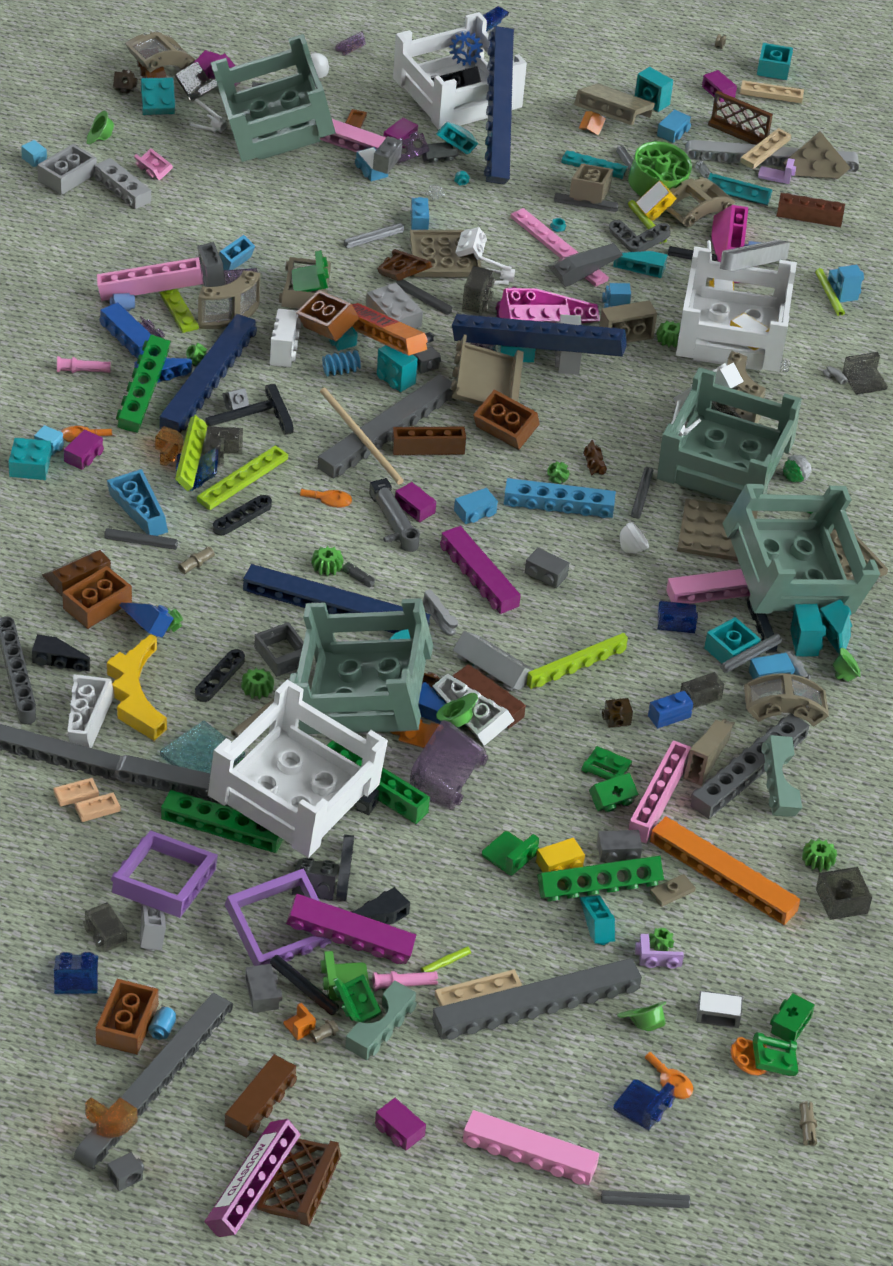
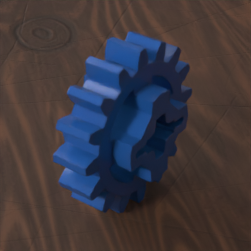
(473, 46)

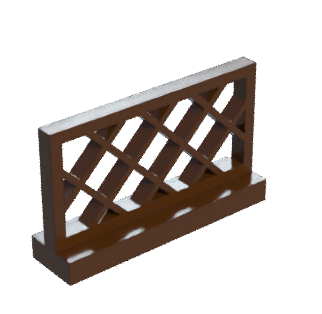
(738, 129)
(315, 1189)

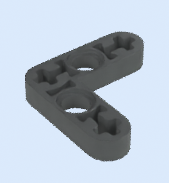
(639, 243)

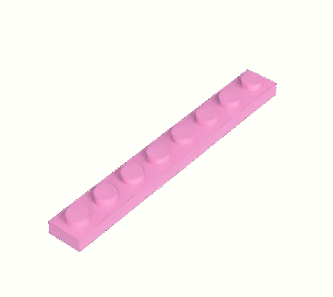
(552, 241)

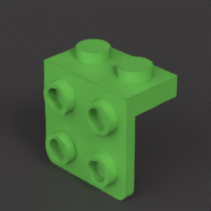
(344, 972)

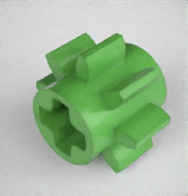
(196, 353)
(558, 472)
(175, 624)
(661, 939)

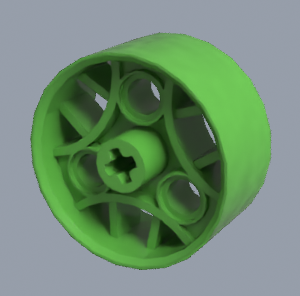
(658, 162)

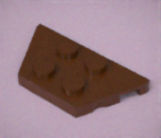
(403, 265)

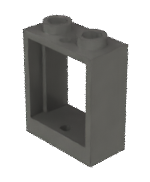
(211, 265)
(286, 662)

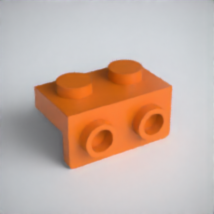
(419, 737)

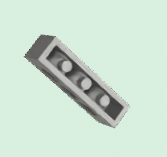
(122, 183)

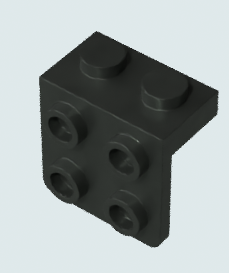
(321, 876)

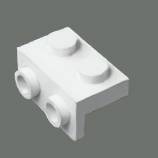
(471, 242)

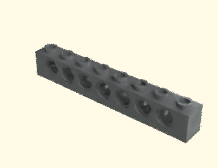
(743, 769)

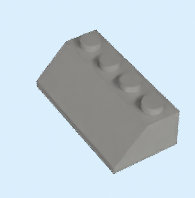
(493, 660)

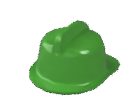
(101, 128)
(846, 666)
(458, 711)
(648, 1017)

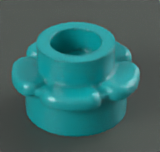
(461, 178)
(558, 225)

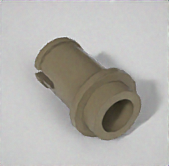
(324, 1031)

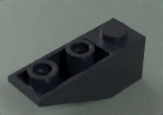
(463, 77)
(55, 652)
(386, 908)

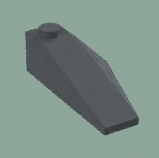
(579, 265)

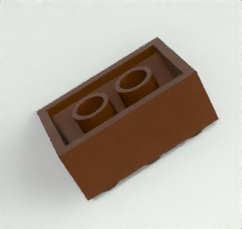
(76, 570)

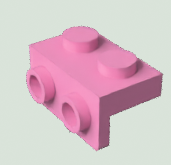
(154, 164)

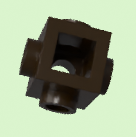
(121, 77)
(617, 712)

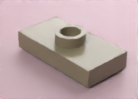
(672, 890)

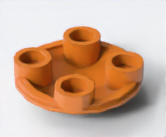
(743, 1056)

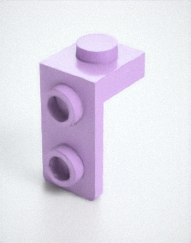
(778, 175)
(656, 958)

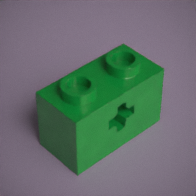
(622, 788)
(792, 1018)

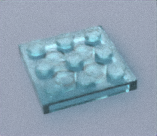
(195, 748)

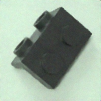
(440, 151)

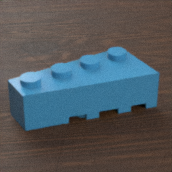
(138, 501)

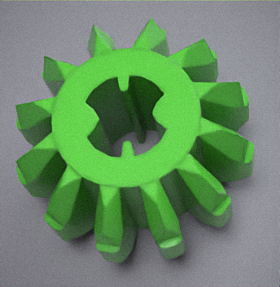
(668, 333)
(327, 560)
(257, 683)
(819, 854)

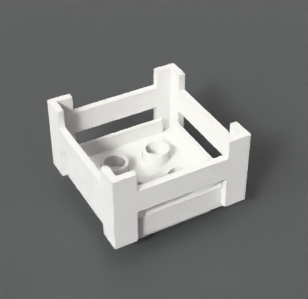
(442, 99)
(706, 324)
(291, 778)

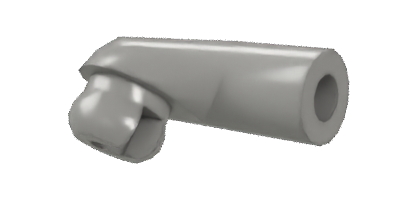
(839, 376)

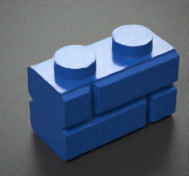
(670, 709)

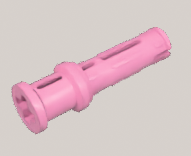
(81, 365)
(383, 981)

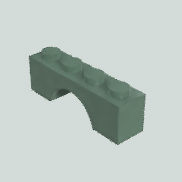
(783, 798)
(366, 1037)

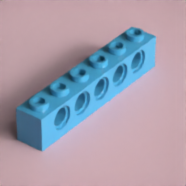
(559, 498)

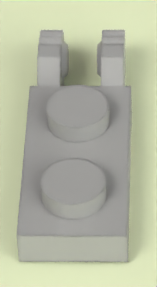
(439, 613)

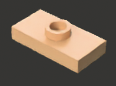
(76, 792)
(97, 807)

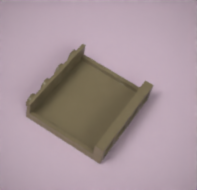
(613, 103)
(482, 371)

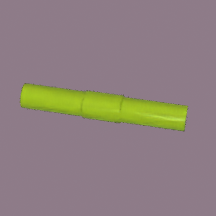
(446, 960)

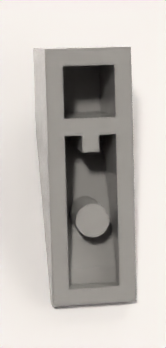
(152, 928)

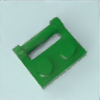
(608, 761)
(775, 1060)

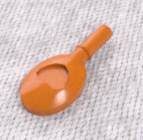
(72, 432)
(331, 498)
(682, 1084)

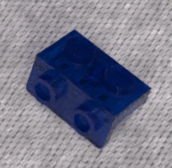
(494, 17)

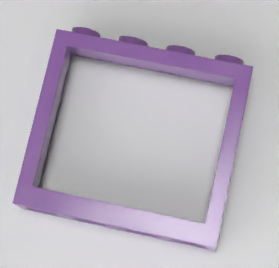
(262, 891)
(155, 897)

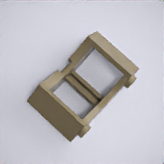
(706, 193)
(747, 386)

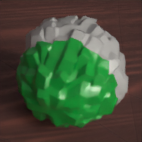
(797, 468)

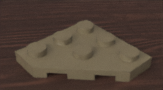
(818, 159)

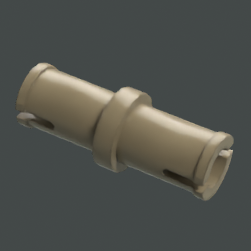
(196, 560)
(808, 1123)

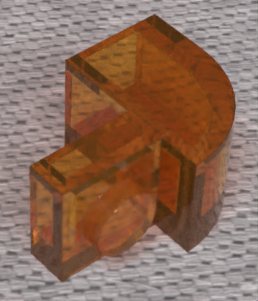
(169, 443)
(111, 1121)

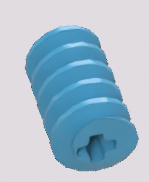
(341, 362)

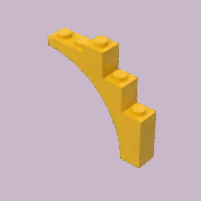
(133, 706)

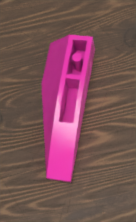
(729, 229)
(544, 306)

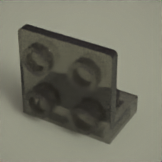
(195, 81)
(863, 373)

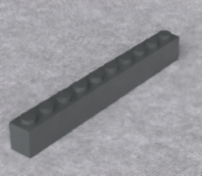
(379, 430)
(536, 999)

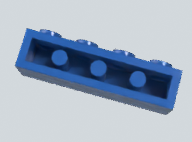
(124, 328)

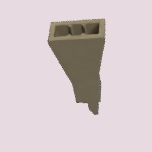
(706, 751)

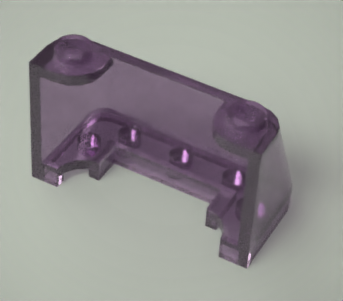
(446, 765)

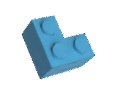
(846, 282)
(616, 294)

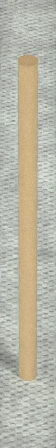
(360, 434)

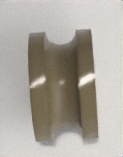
(720, 41)

